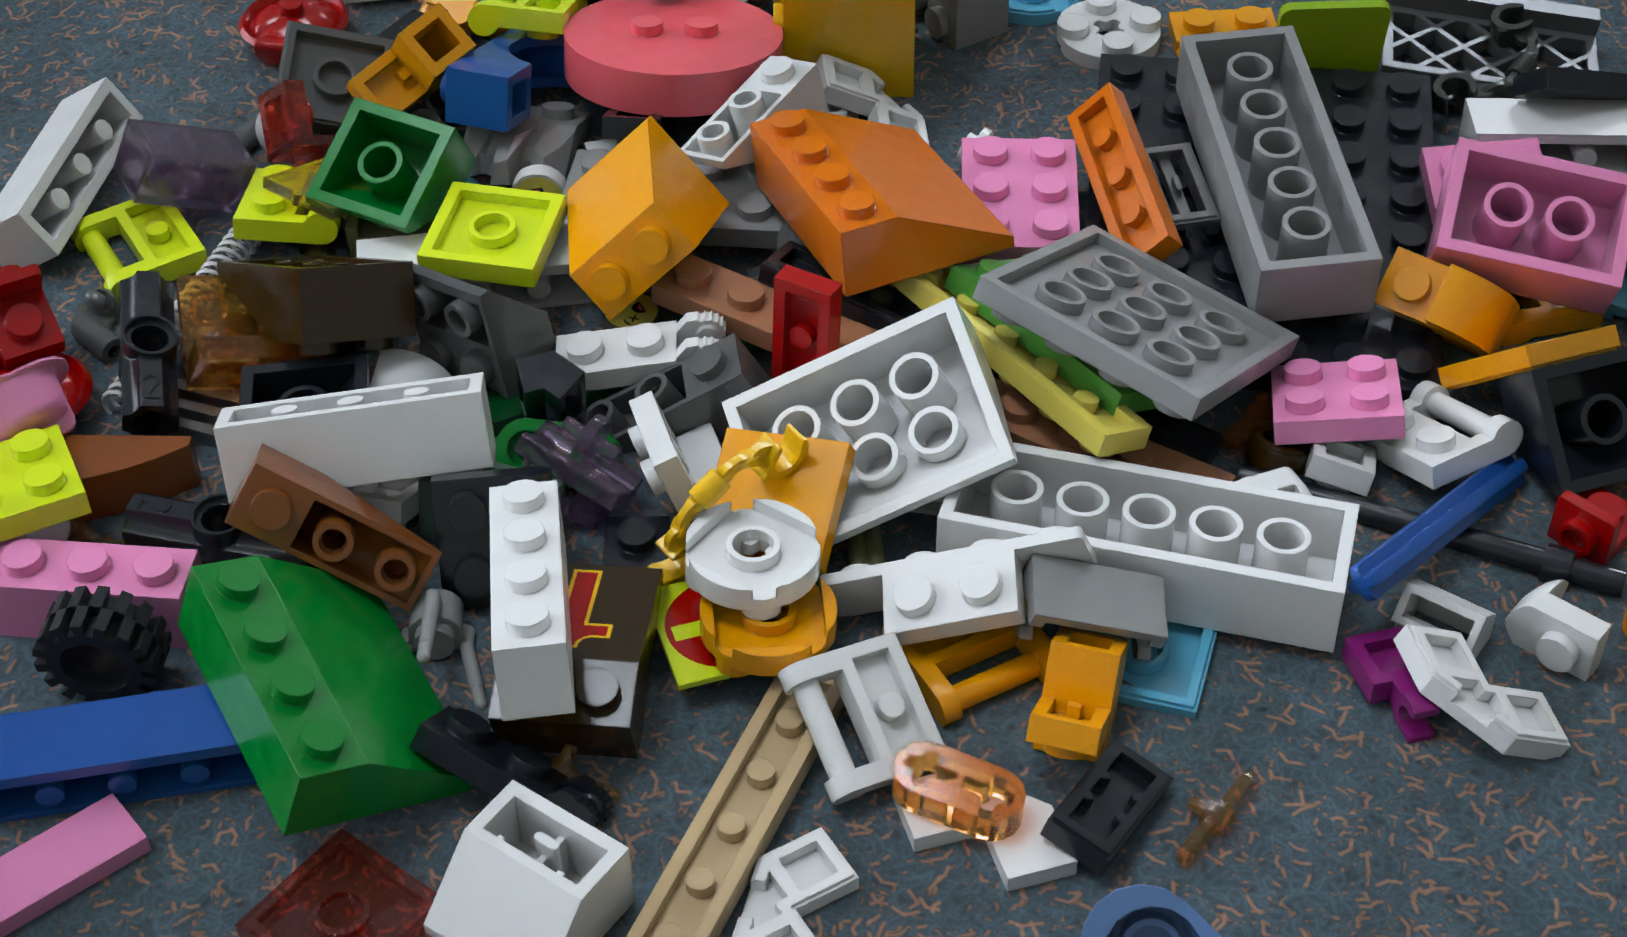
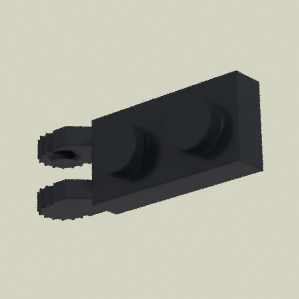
(470, 750)

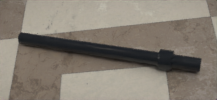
(1551, 563)

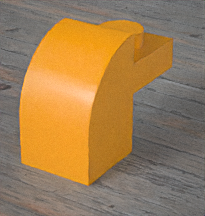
(414, 62)
(1447, 301)
(1078, 694)

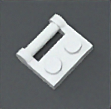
(1437, 452)
(880, 702)

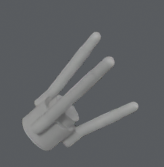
(438, 629)

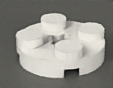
(1131, 26)
(751, 584)

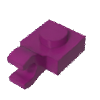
(1384, 677)

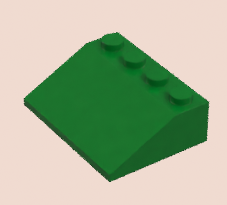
(313, 690)

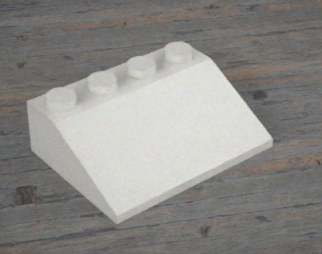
(908, 402)

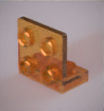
(222, 335)

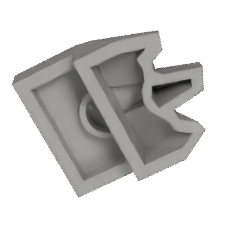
(543, 139)

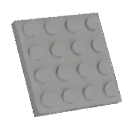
(1136, 321)

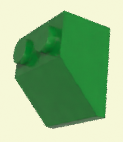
(401, 159)

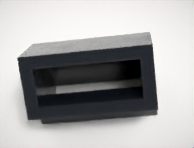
(550, 387)

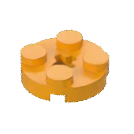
(766, 648)

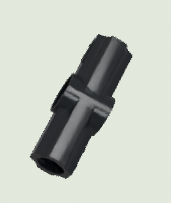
(148, 355)
(193, 525)

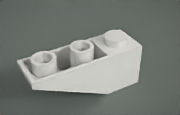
(773, 87)

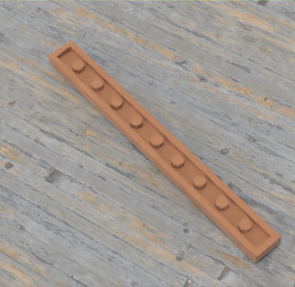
(749, 314)

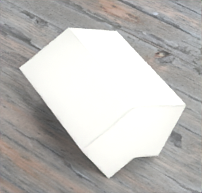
(1447, 609)

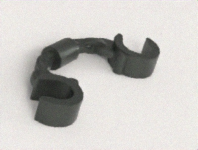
(1506, 30)

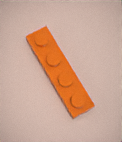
(1123, 174)

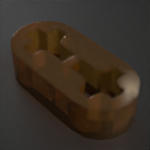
(958, 790)

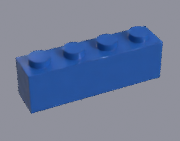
(121, 746)

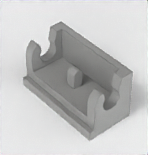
(1095, 600)

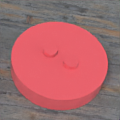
(666, 53)

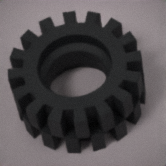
(101, 645)

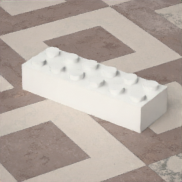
(1226, 549)

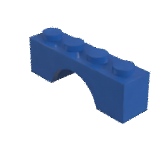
(496, 80)

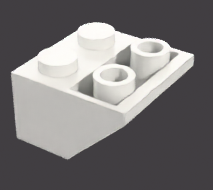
(531, 874)

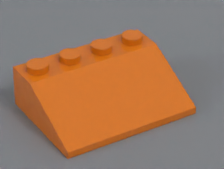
(870, 198)

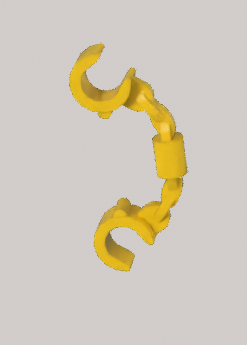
(764, 458)

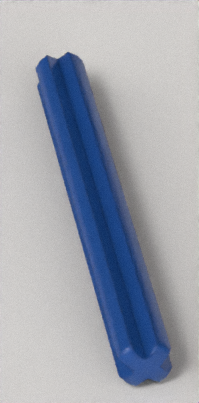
(1435, 528)

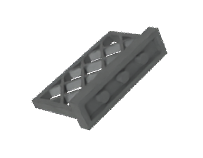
(1561, 29)

